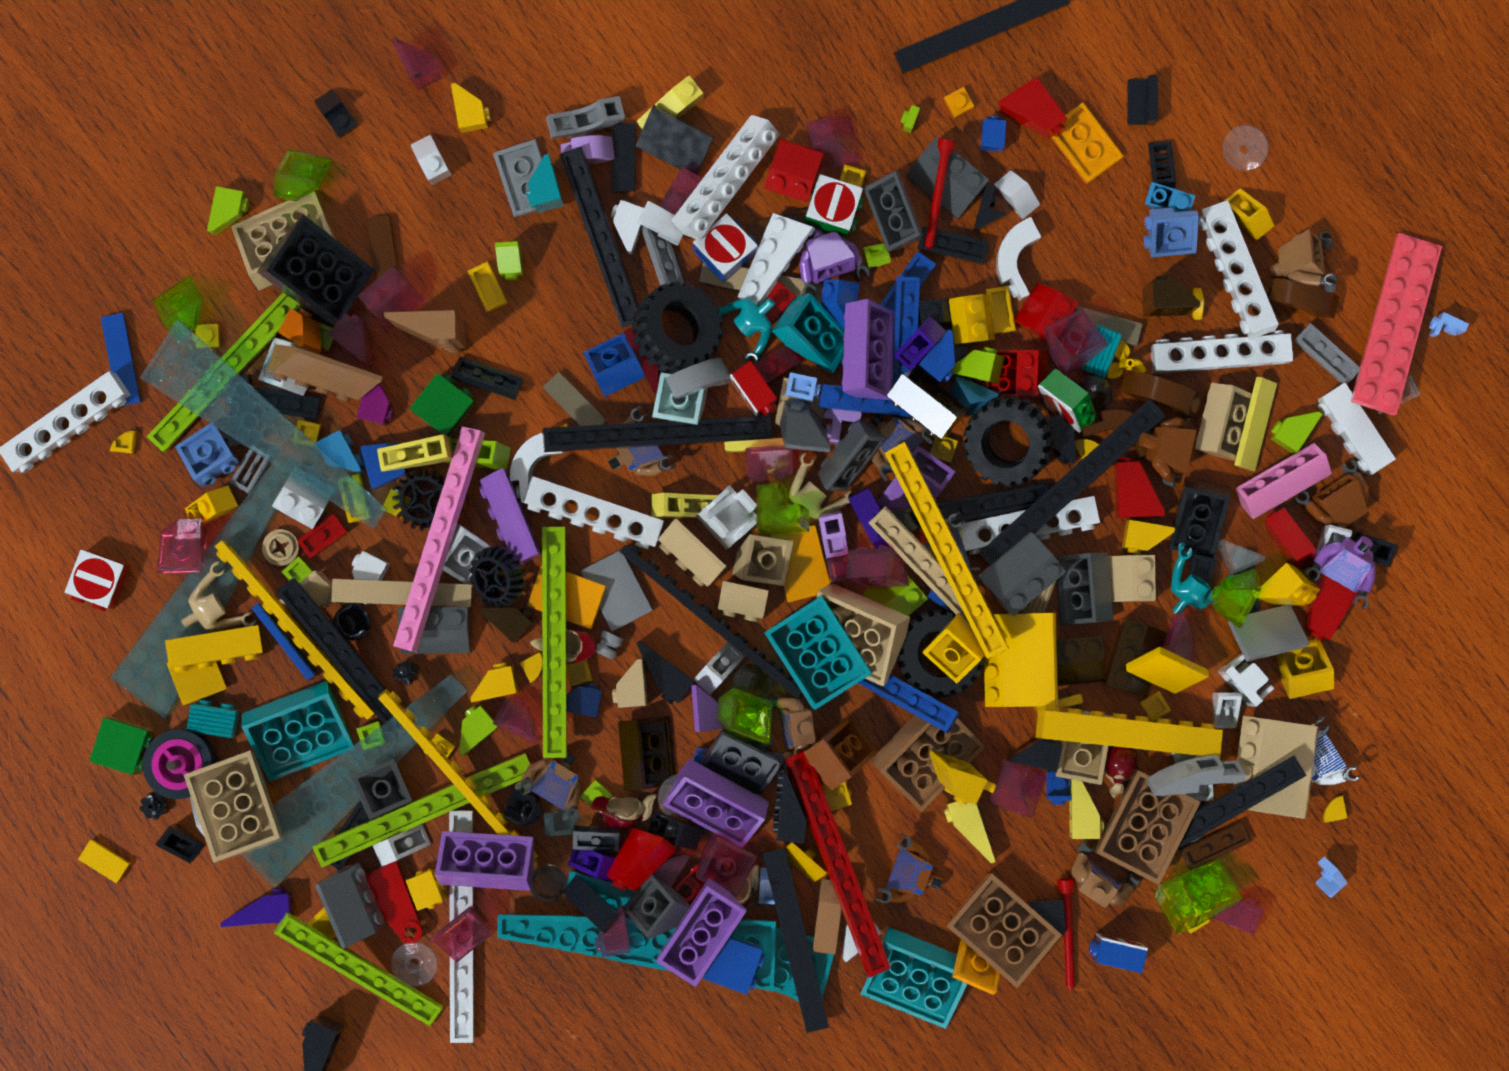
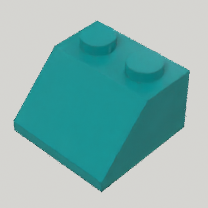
(544, 188)

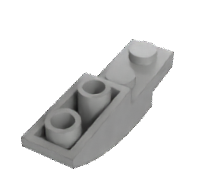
(1190, 774)

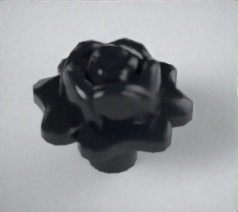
(405, 672)
(153, 806)

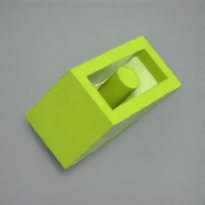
(226, 209)
(509, 260)
(980, 365)
(1294, 431)
(475, 728)

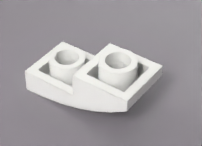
(660, 222)

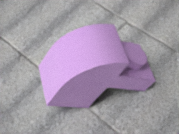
(596, 147)
(837, 418)
(833, 534)

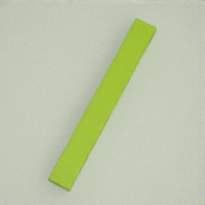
(358, 969)

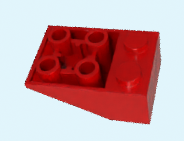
(1020, 374)

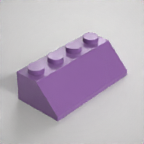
(868, 350)
(510, 515)
(716, 803)
(485, 861)
(701, 933)

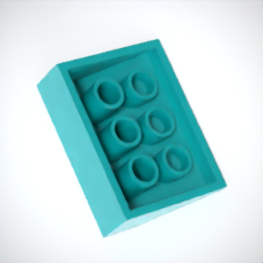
(818, 653)
(297, 731)
(918, 979)

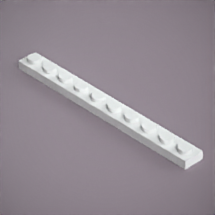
(462, 971)

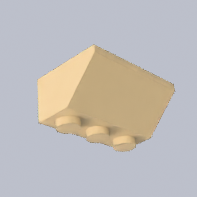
(1223, 421)
(691, 554)

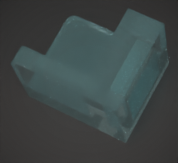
(556, 825)

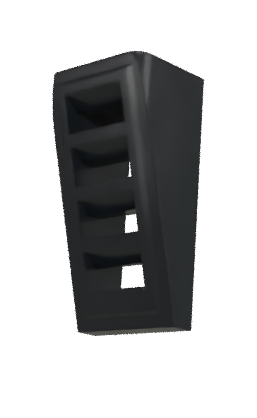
(1164, 178)

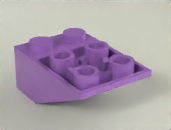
(934, 472)

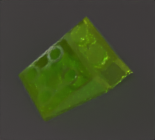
(1197, 896)

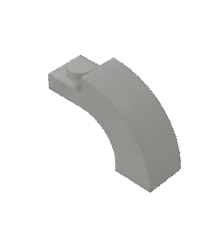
(586, 120)
(698, 377)

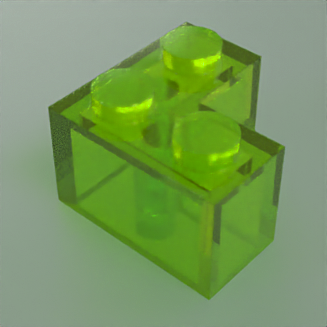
(775, 515)

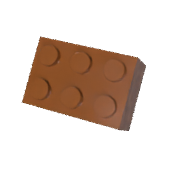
(840, 753)

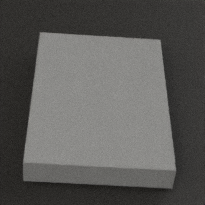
(516, 169)
(623, 596)
(1269, 633)

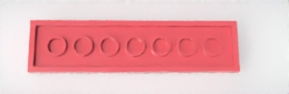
(1396, 324)

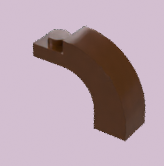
(1301, 296)
(1161, 391)
(1110, 421)

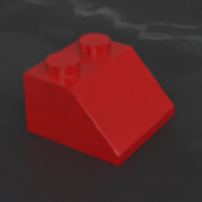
(794, 170)
(1044, 308)

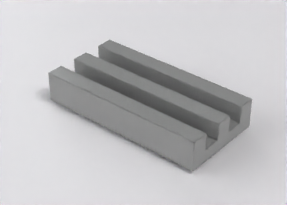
(257, 476)

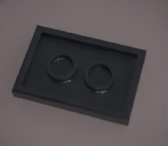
(674, 140)
(742, 761)

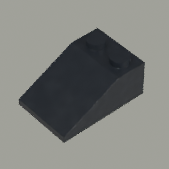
(1200, 516)
(320, 1042)

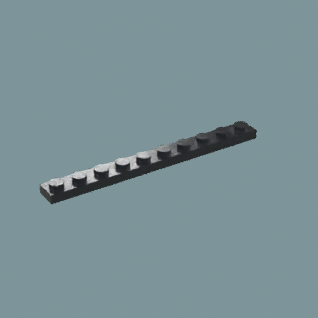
(655, 434)
(1075, 480)
(704, 614)

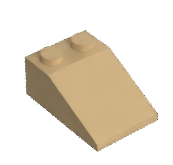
(742, 600)
(1082, 760)

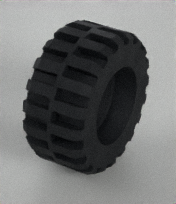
(695, 308)
(983, 456)
(910, 662)

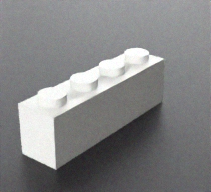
(1356, 430)

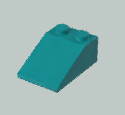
(811, 332)

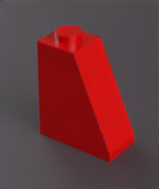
(1034, 109)
(1134, 492)
(1290, 539)
(1327, 608)
(638, 859)

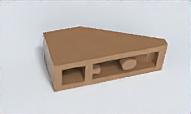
(827, 919)

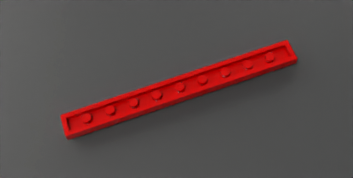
(838, 864)

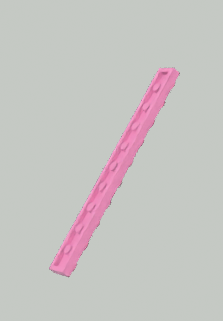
(439, 539)

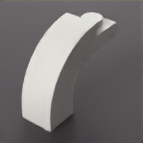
(1015, 241)
(525, 461)

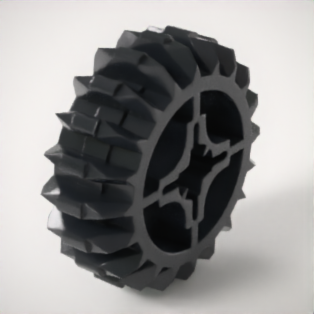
(414, 505)
(503, 575)

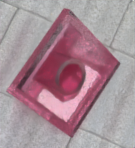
(462, 934)

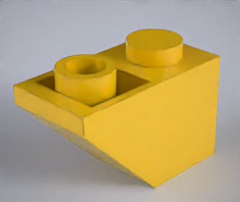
(212, 505)

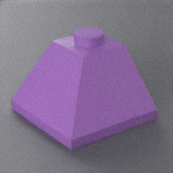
(705, 710)

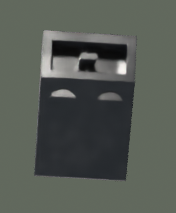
(790, 818)

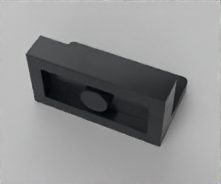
(1142, 101)
(596, 838)

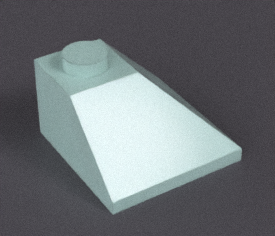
(678, 409)

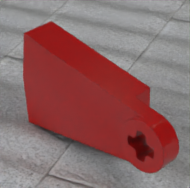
(395, 900)

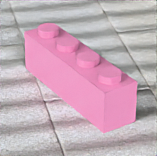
(1283, 481)

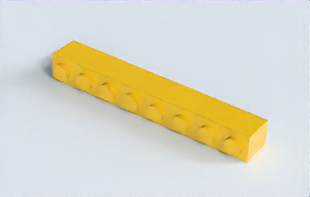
(1128, 733)

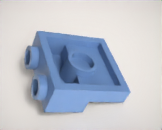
(1171, 232)
(207, 455)

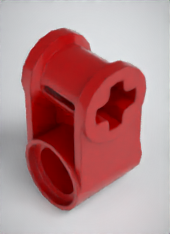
(691, 880)

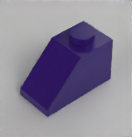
(920, 343)
(592, 862)

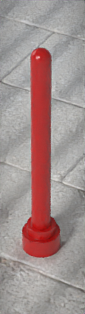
(945, 148)
(1066, 888)

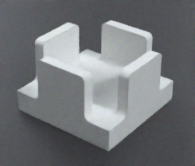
(729, 516)
(1246, 680)

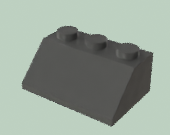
(961, 184)
(893, 212)
(850, 456)
(1021, 574)
(1084, 589)
(444, 632)
(350, 905)

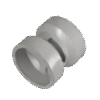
(611, 640)

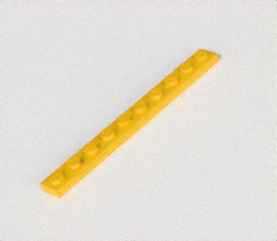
(947, 551)
(288, 623)
(450, 769)

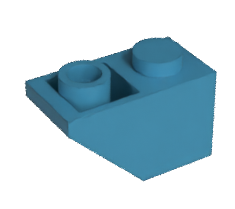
(1166, 197)
(339, 449)

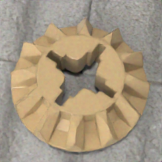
(270, 544)

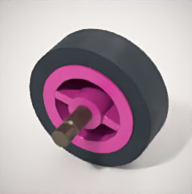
(172, 757)

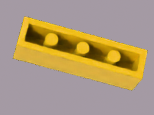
(214, 647)

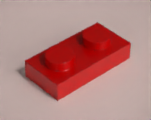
(782, 297)
(322, 536)

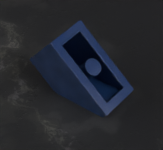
(585, 700)

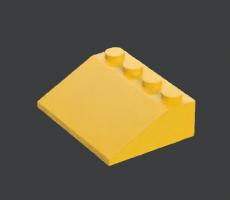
(1028, 669)

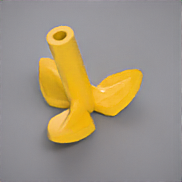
(1122, 353)

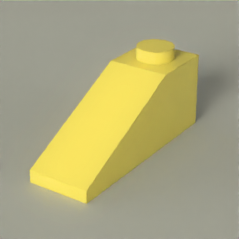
(678, 99)
(416, 453)
(679, 505)
(1083, 815)
(969, 823)

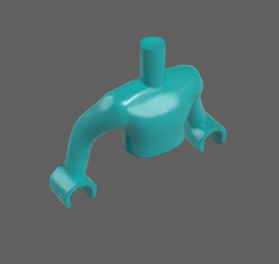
(751, 320)
(1193, 589)

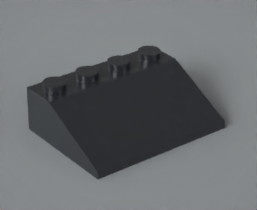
(316, 271)

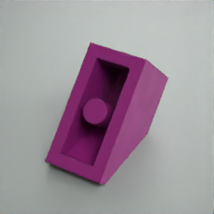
(376, 406)

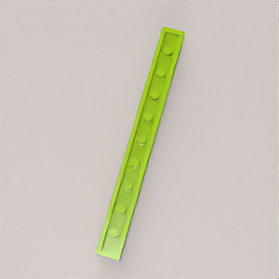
(237, 357)
(554, 642)
(418, 812)

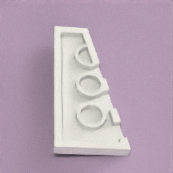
(777, 248)

